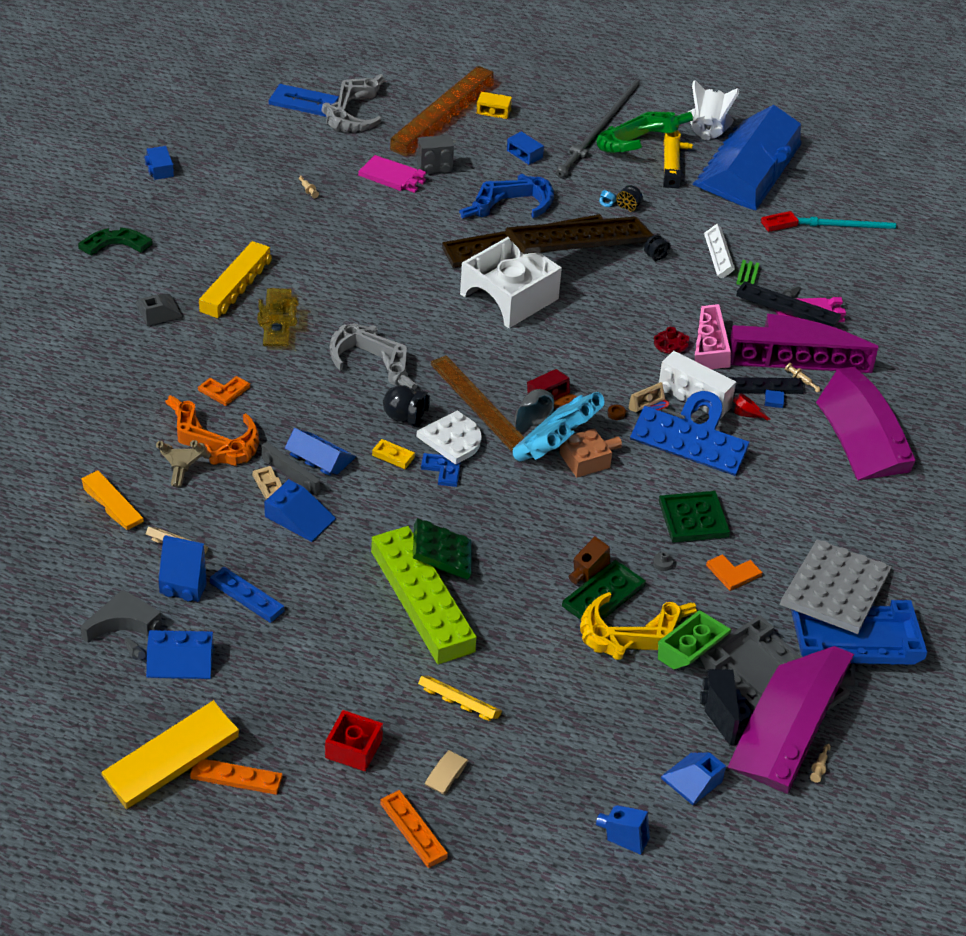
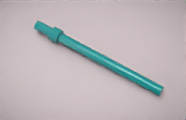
(814, 221)

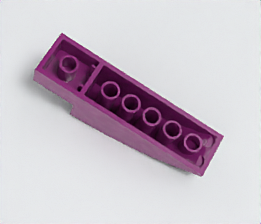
(802, 344)

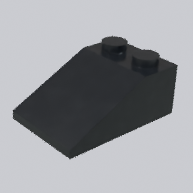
(721, 702)

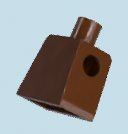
(590, 560)

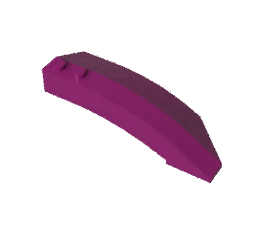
(865, 426)
(789, 717)

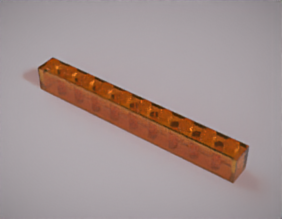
(442, 110)

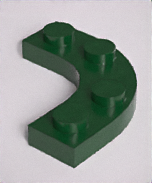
(123, 236)

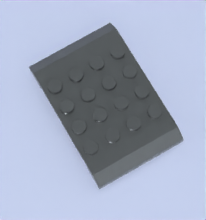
(754, 656)

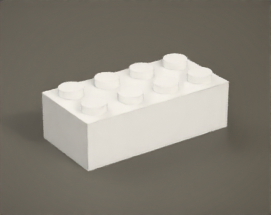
(685, 377)

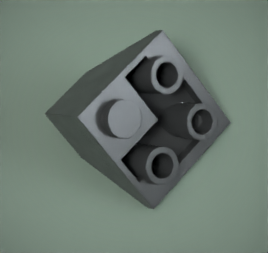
(158, 309)

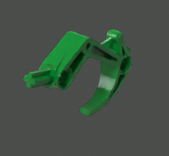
(618, 138)

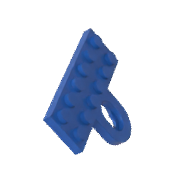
(691, 440)

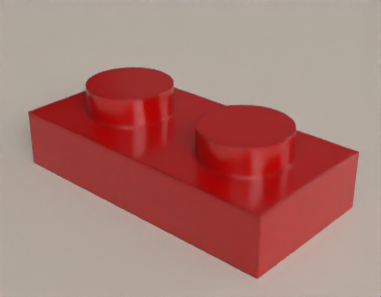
(779, 221)

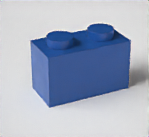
(525, 148)
(159, 163)

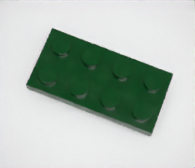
(615, 579)

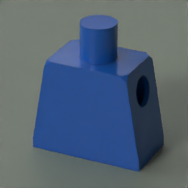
(626, 827)

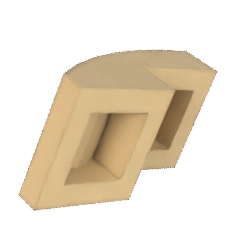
(266, 481)
(445, 772)

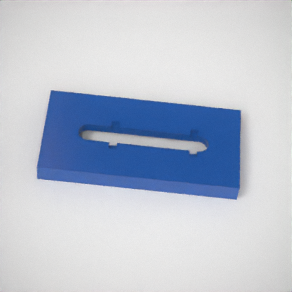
(279, 99)

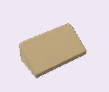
(647, 397)

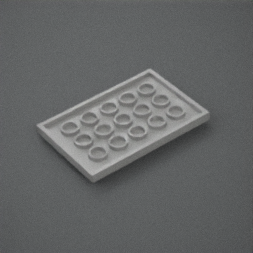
(836, 586)

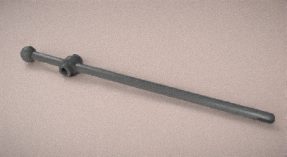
(580, 150)

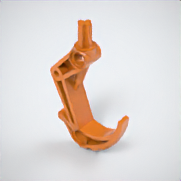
(221, 448)

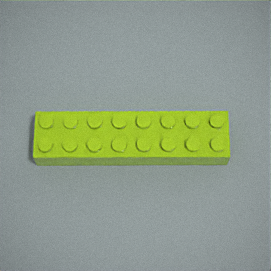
(423, 596)

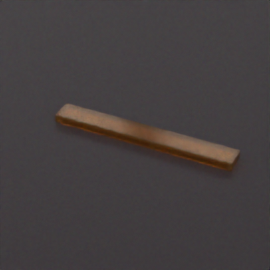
(477, 402)

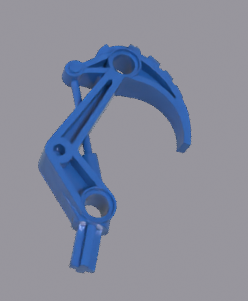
(524, 186)

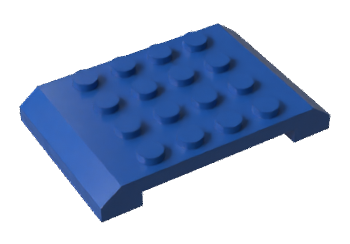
(886, 637)

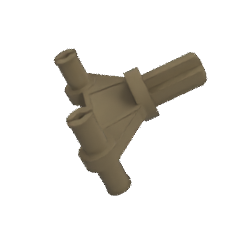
(182, 458)

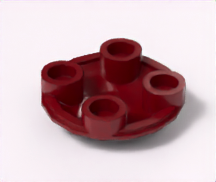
(671, 341)

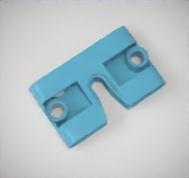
(558, 427)

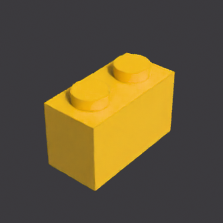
(494, 105)

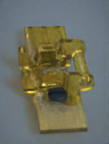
(271, 316)

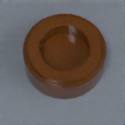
(616, 412)

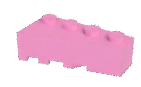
(712, 340)

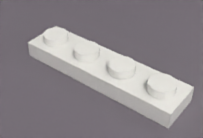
(719, 251)

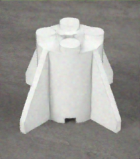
(710, 111)

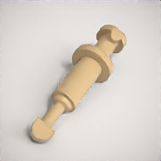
(309, 188)
(798, 374)
(819, 766)

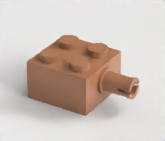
(588, 452)

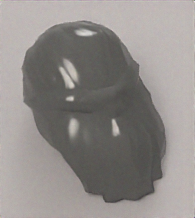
(533, 409)

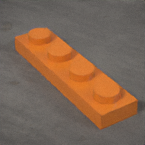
(237, 776)
(414, 829)

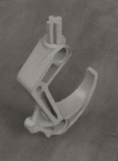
(352, 89)
(367, 338)

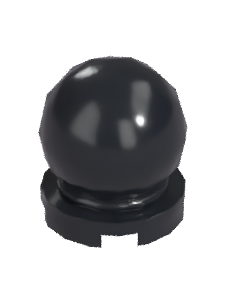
(405, 404)

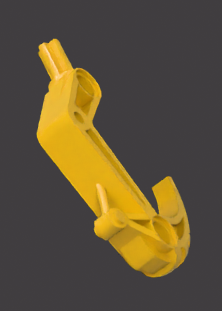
(618, 639)

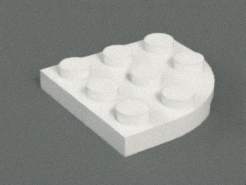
(452, 436)

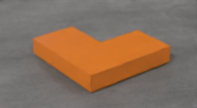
(224, 393)
(733, 576)

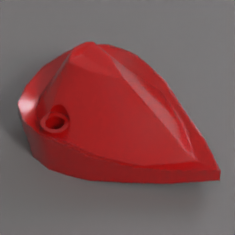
(747, 408)

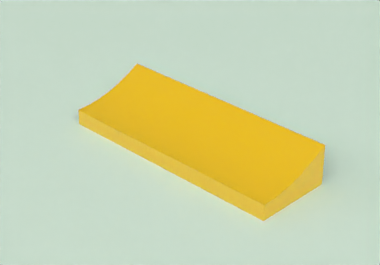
(170, 754)

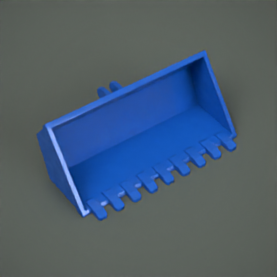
(752, 158)

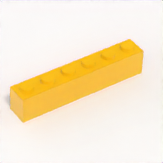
(235, 279)

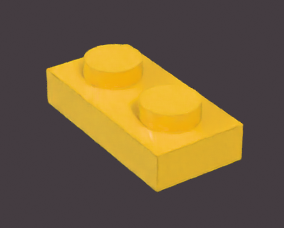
(393, 454)

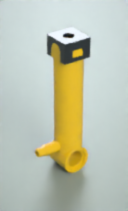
(672, 148)

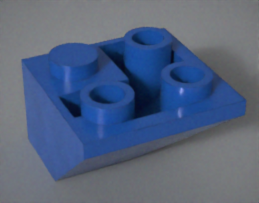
(695, 776)

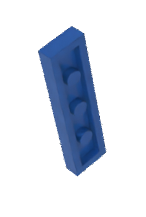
(247, 594)

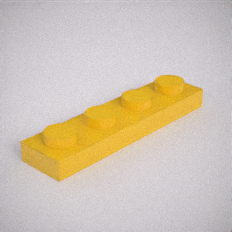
(452, 694)

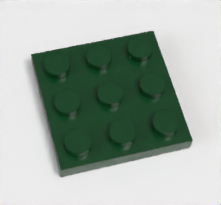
(694, 516)
(442, 548)

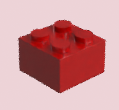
(353, 740)

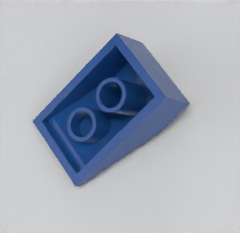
(298, 511)
(182, 569)

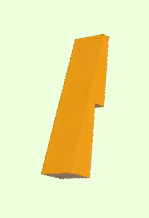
(115, 504)

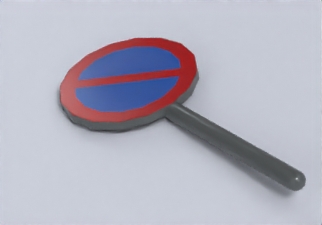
(663, 405)

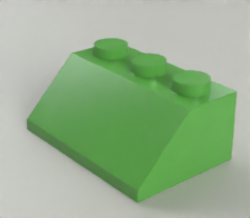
(690, 640)

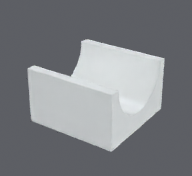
(514, 279)

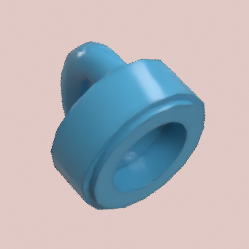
(607, 196)

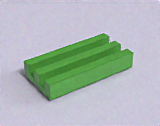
(750, 265)

